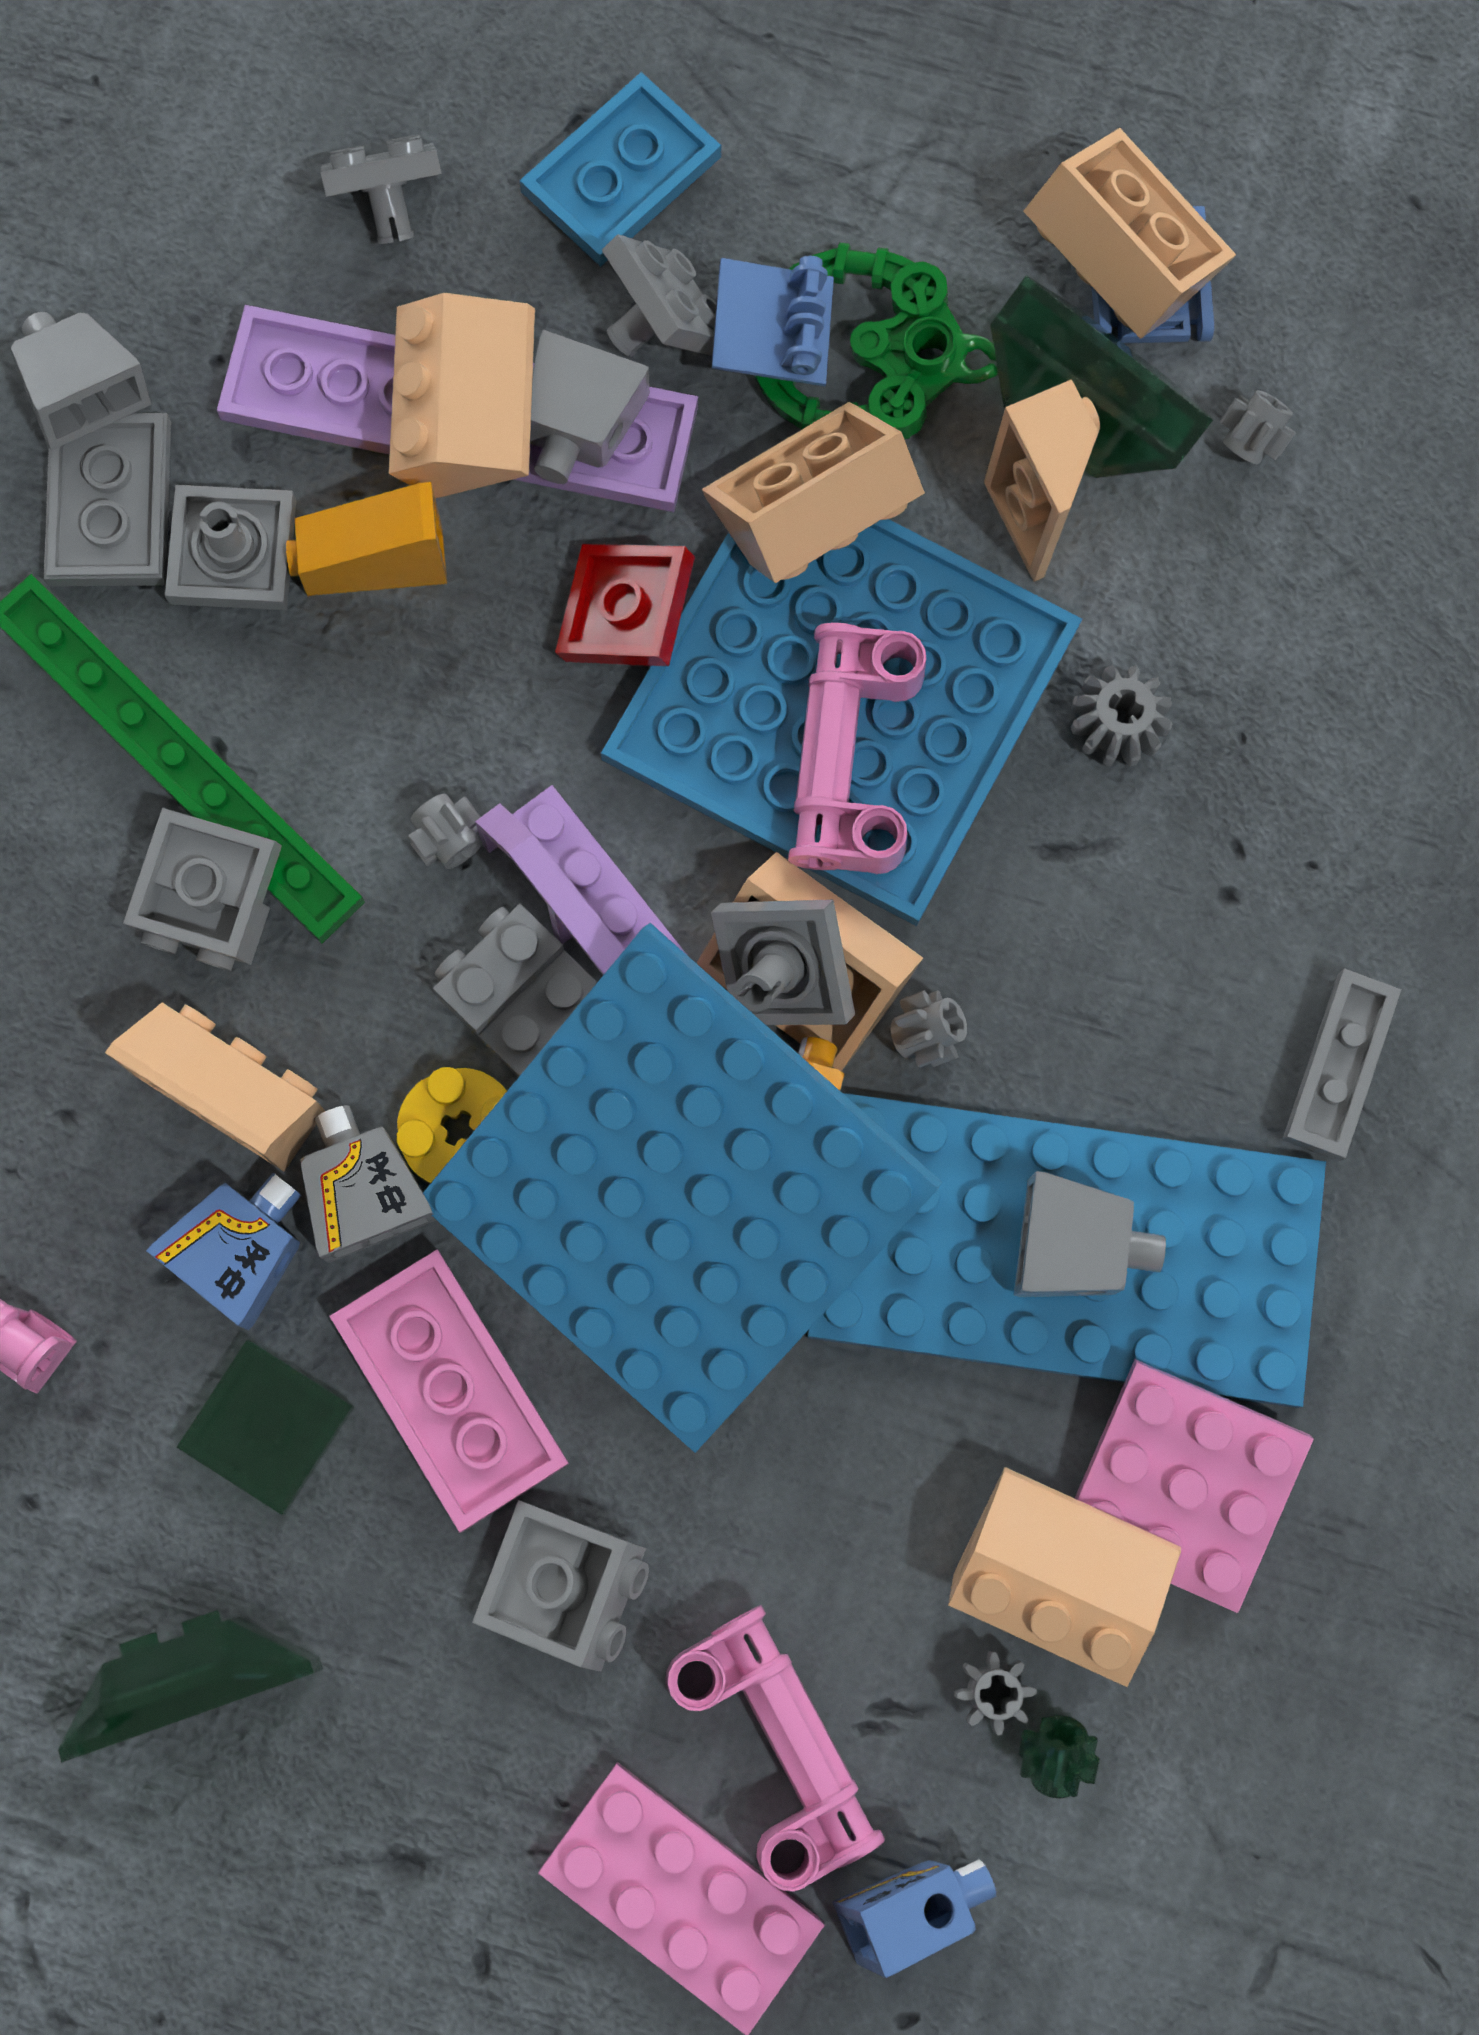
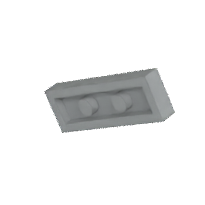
(1341, 1065)

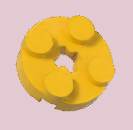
(427, 1107)

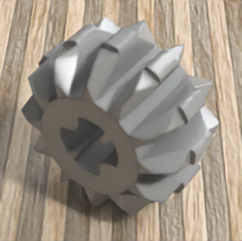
(1142, 713)

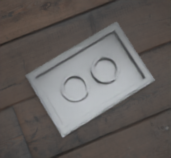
(110, 505)

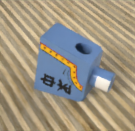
(233, 1248)
(888, 1918)

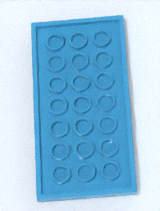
(1219, 1314)

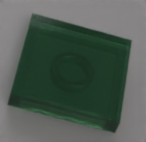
(265, 1427)

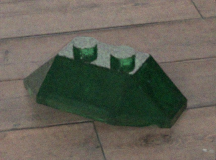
(1140, 411)
(181, 1679)

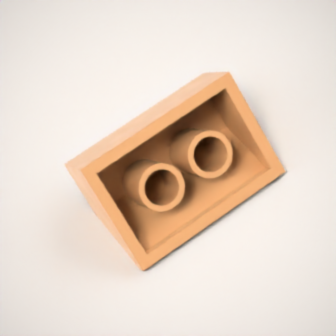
(1128, 232)
(461, 392)
(1039, 468)
(815, 491)
(874, 959)
(220, 1082)
(1065, 1576)

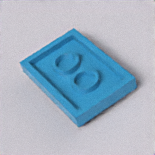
(620, 167)

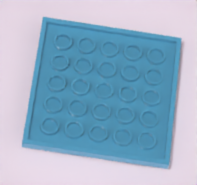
(733, 702)
(677, 1188)

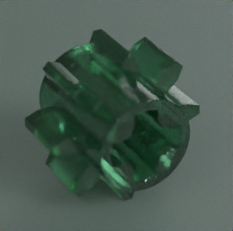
(1059, 1756)

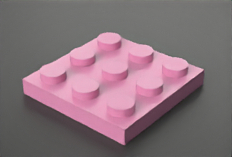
(1196, 1477)

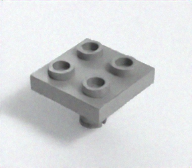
(382, 179)
(664, 298)
(230, 547)
(785, 961)

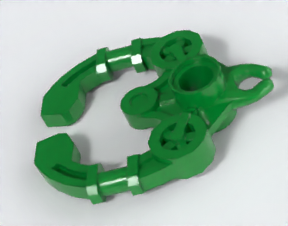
(894, 343)

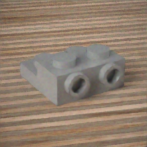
(203, 889)
(513, 986)
(562, 1587)

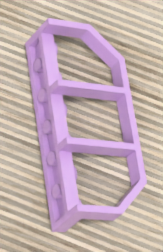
(572, 874)

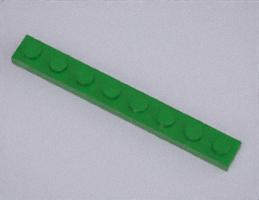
(171, 751)

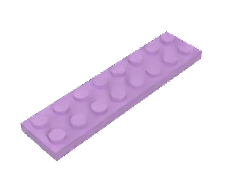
(338, 389)

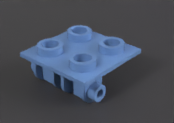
(773, 320)

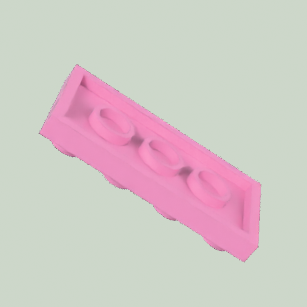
(449, 1390)
(682, 1898)

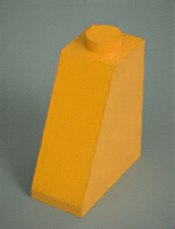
(371, 544)

